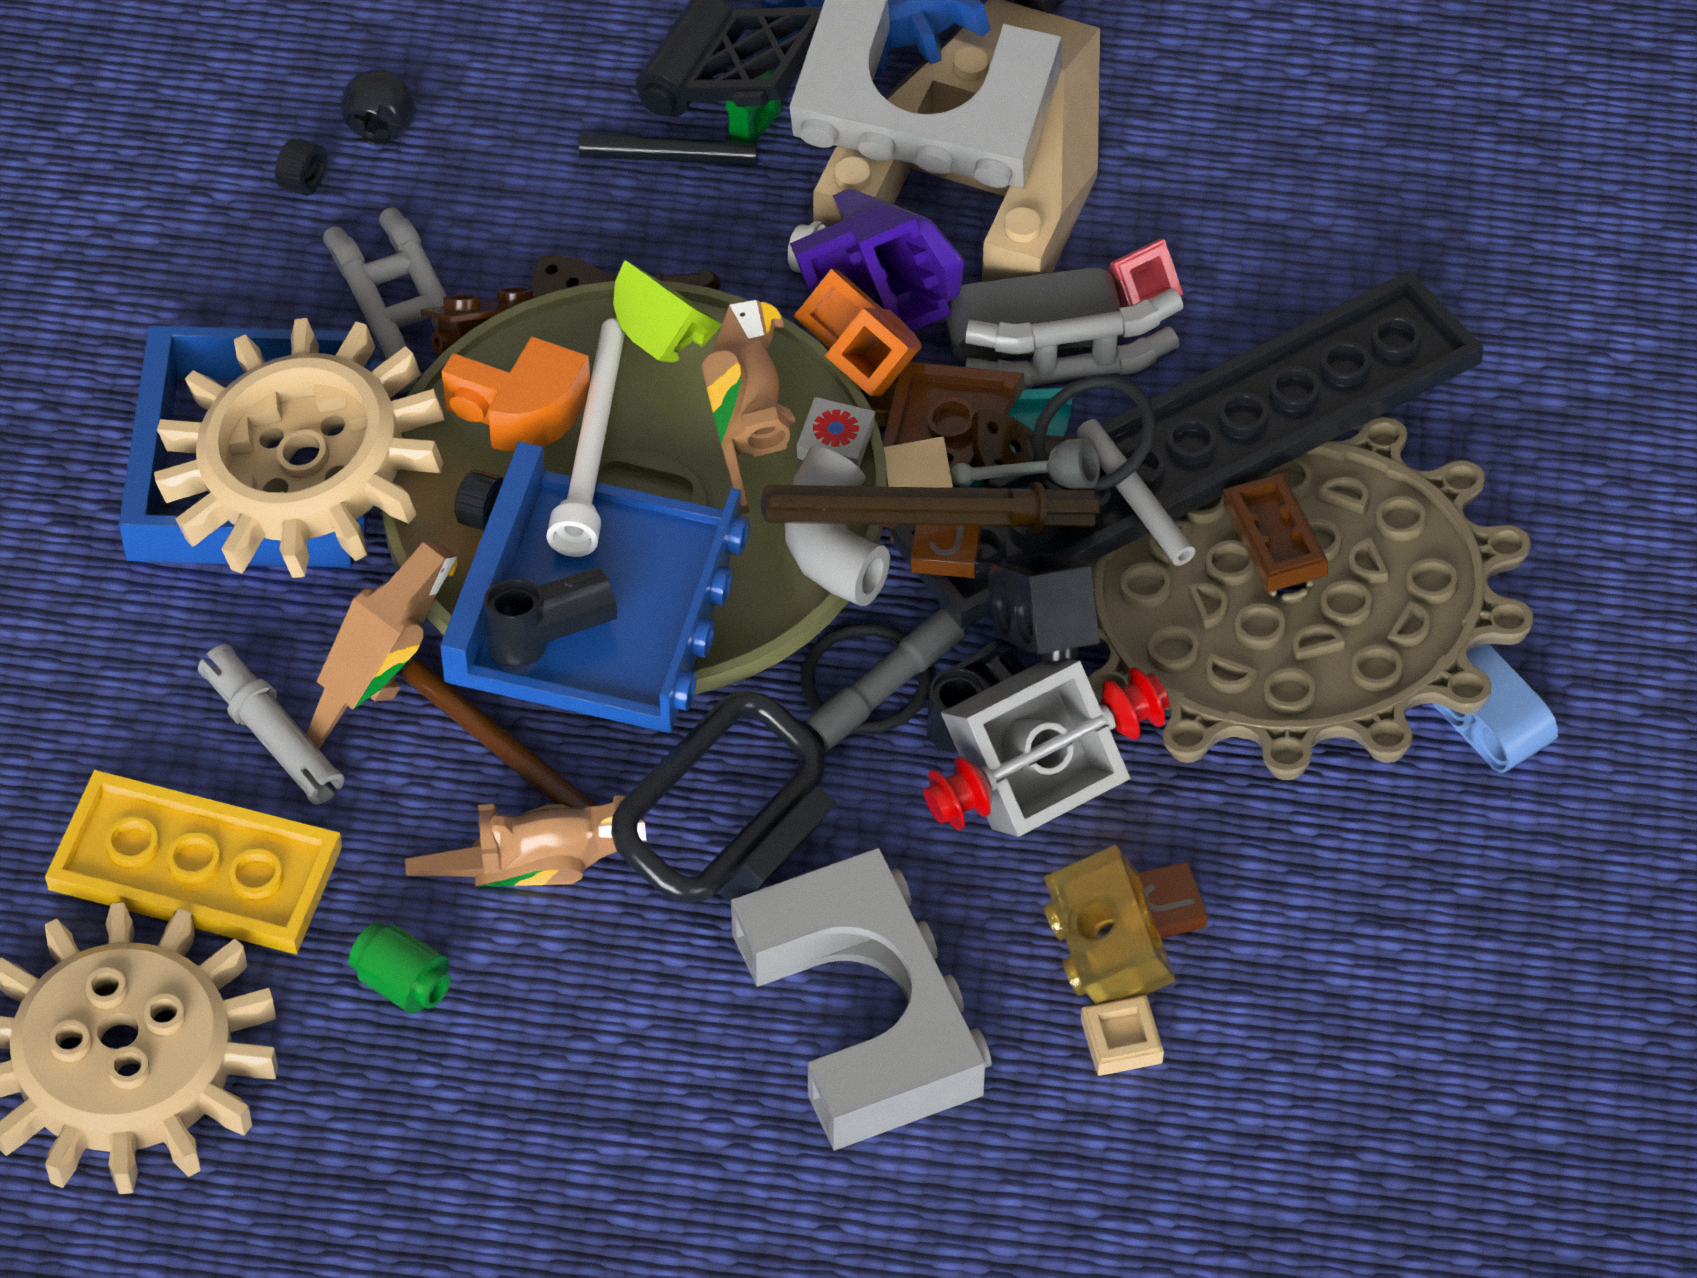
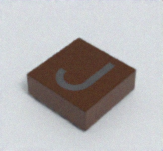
(945, 550)
(1174, 899)

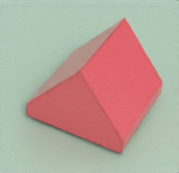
(1144, 273)

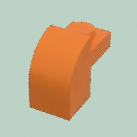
(861, 337)
(530, 403)

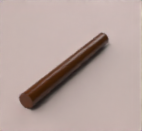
(493, 736)

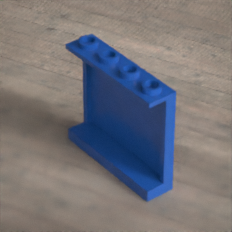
(663, 569)

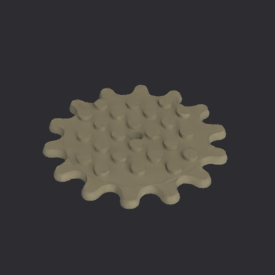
(1345, 649)

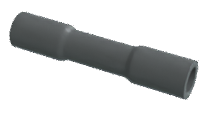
(913, 655)

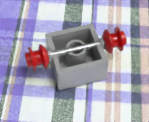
(1040, 745)

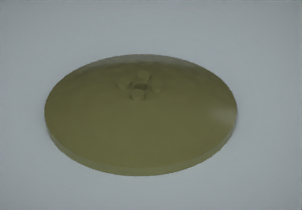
(656, 443)

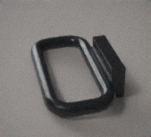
(764, 841)

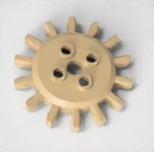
(299, 404)
(180, 1061)

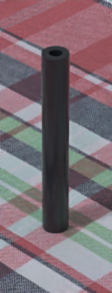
(668, 149)

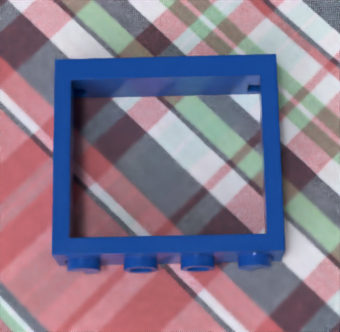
(171, 355)

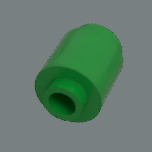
(400, 967)

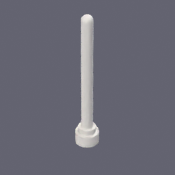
(575, 522)

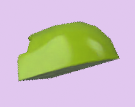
(658, 315)

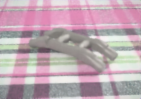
(364, 277)
(1101, 328)

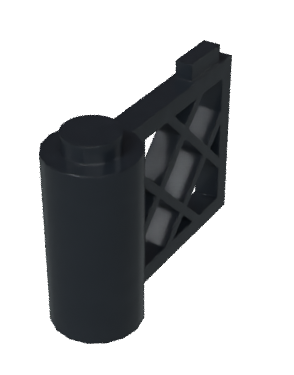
(706, 44)

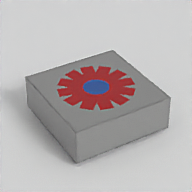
(838, 428)

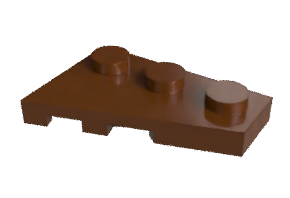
(942, 401)

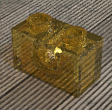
(1101, 893)

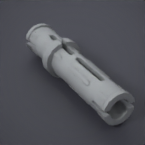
(255, 705)

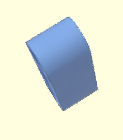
(1511, 722)

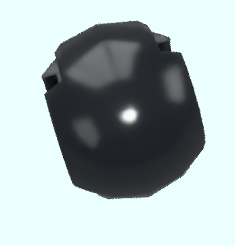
(377, 106)

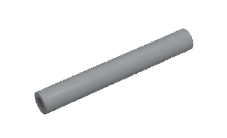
(1139, 496)

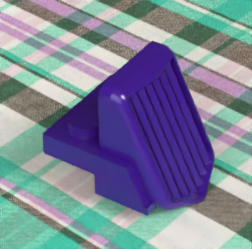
(888, 255)

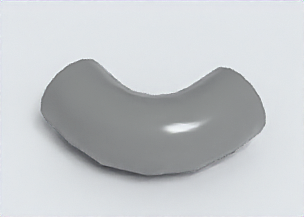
(831, 552)

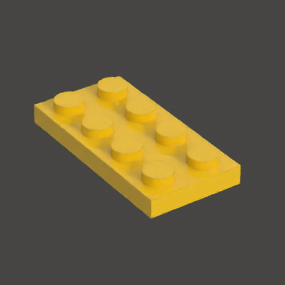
(174, 850)

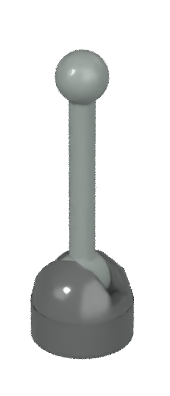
(1070, 465)

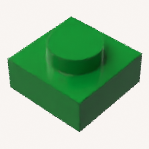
(752, 121)

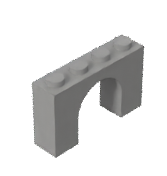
(984, 138)
(863, 916)

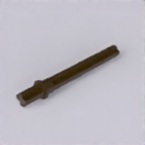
(930, 506)

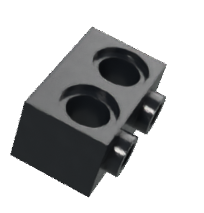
(1043, 604)

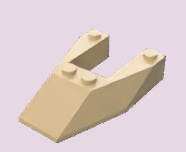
(1032, 220)

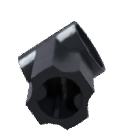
(527, 615)

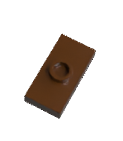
(1275, 532)

